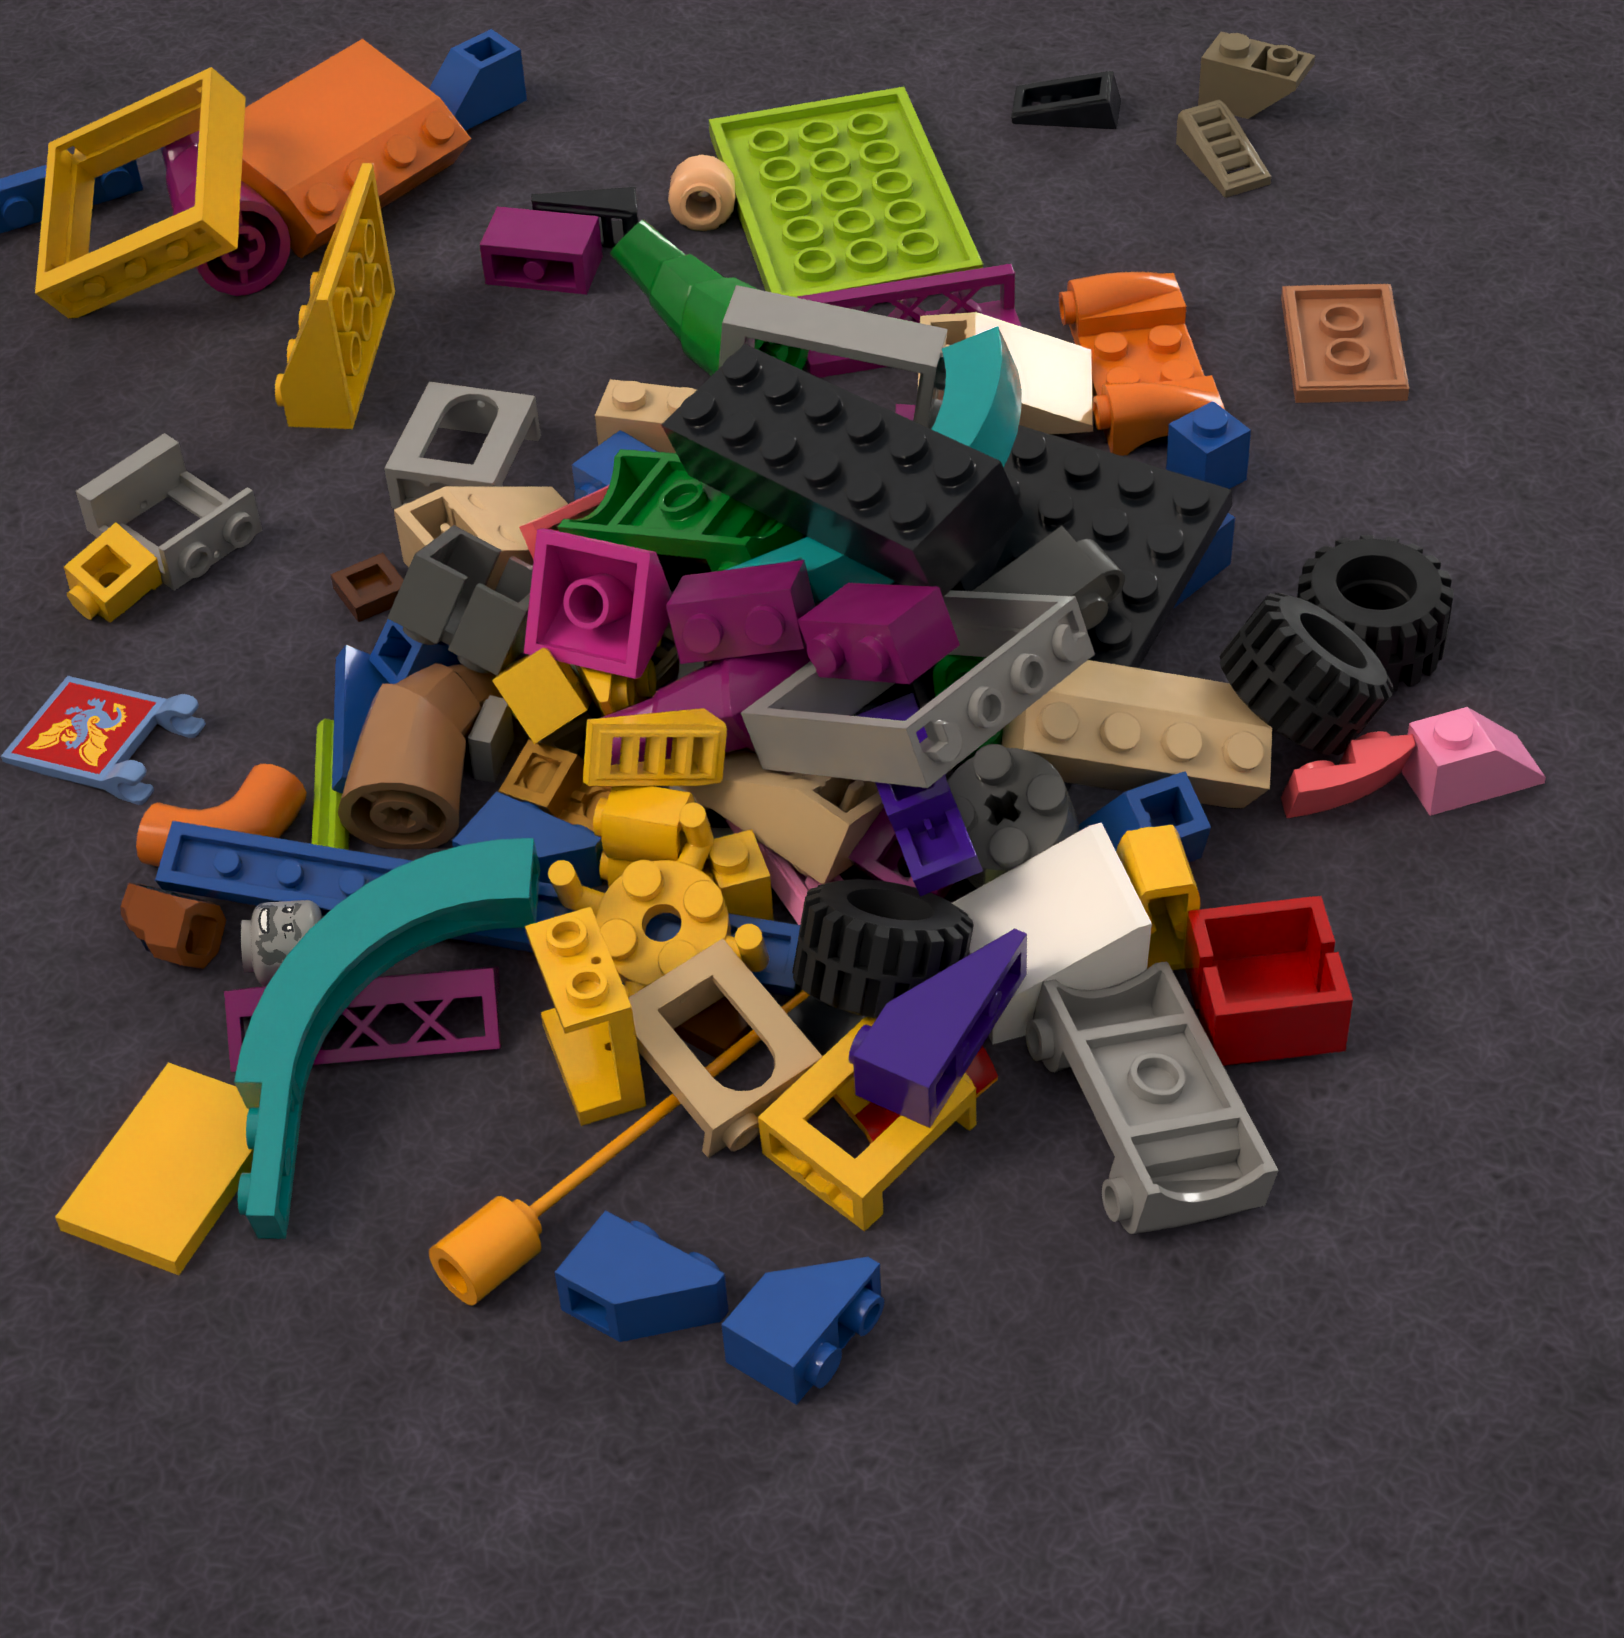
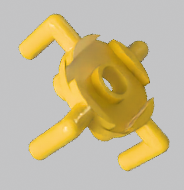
(659, 888)

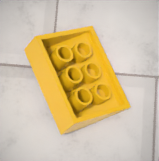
(342, 318)

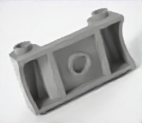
(1159, 1098)

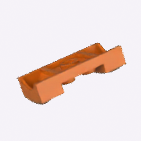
(1140, 354)

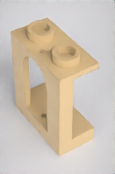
(722, 1113)

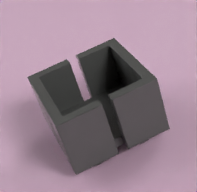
(450, 603)

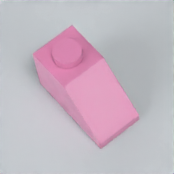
(1466, 760)

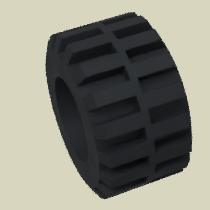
(1387, 598)
(1305, 674)
(875, 942)

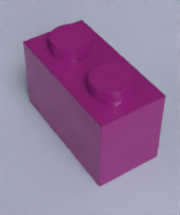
(541, 250)
(740, 611)
(878, 632)

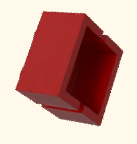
(1268, 980)

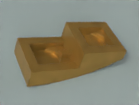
(554, 784)

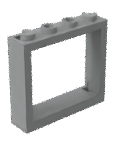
(840, 333)
(1029, 649)

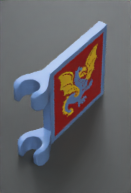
(92, 732)

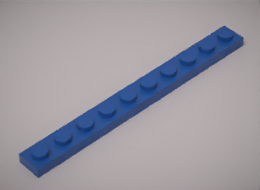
(273, 869)

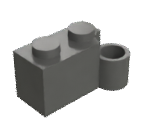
(1063, 569)

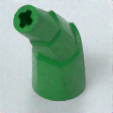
(687, 296)

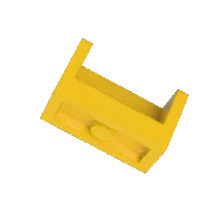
(542, 693)

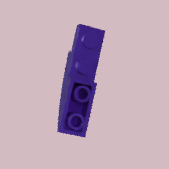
(926, 819)

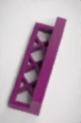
(907, 296)
(392, 990)

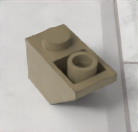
(1250, 73)

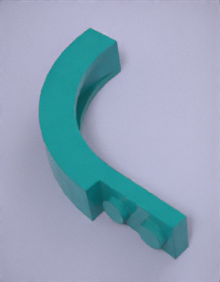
(977, 409)
(348, 948)

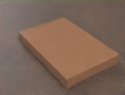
(1344, 343)

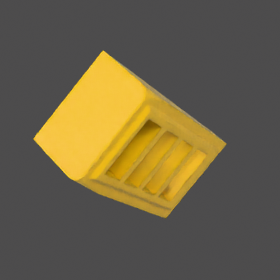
(695, 753)

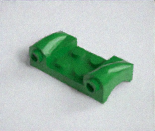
(668, 512)

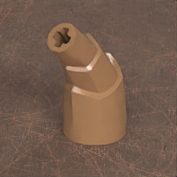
(412, 758)

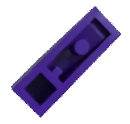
(935, 1030)

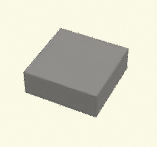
(490, 739)

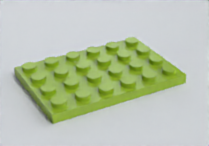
(842, 194)

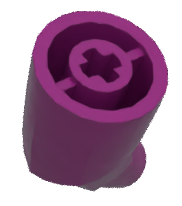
(261, 232)
(721, 688)

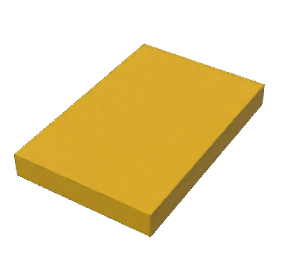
(165, 1172)

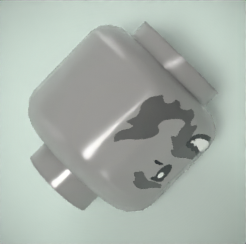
(274, 933)

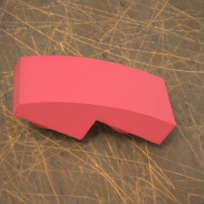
(1364, 768)

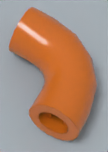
(262, 806)

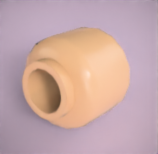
(702, 193)

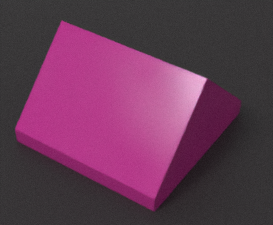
(596, 603)

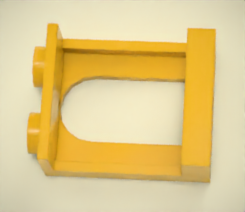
(591, 1018)
(823, 1167)

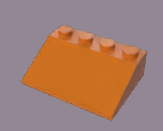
(320, 127)

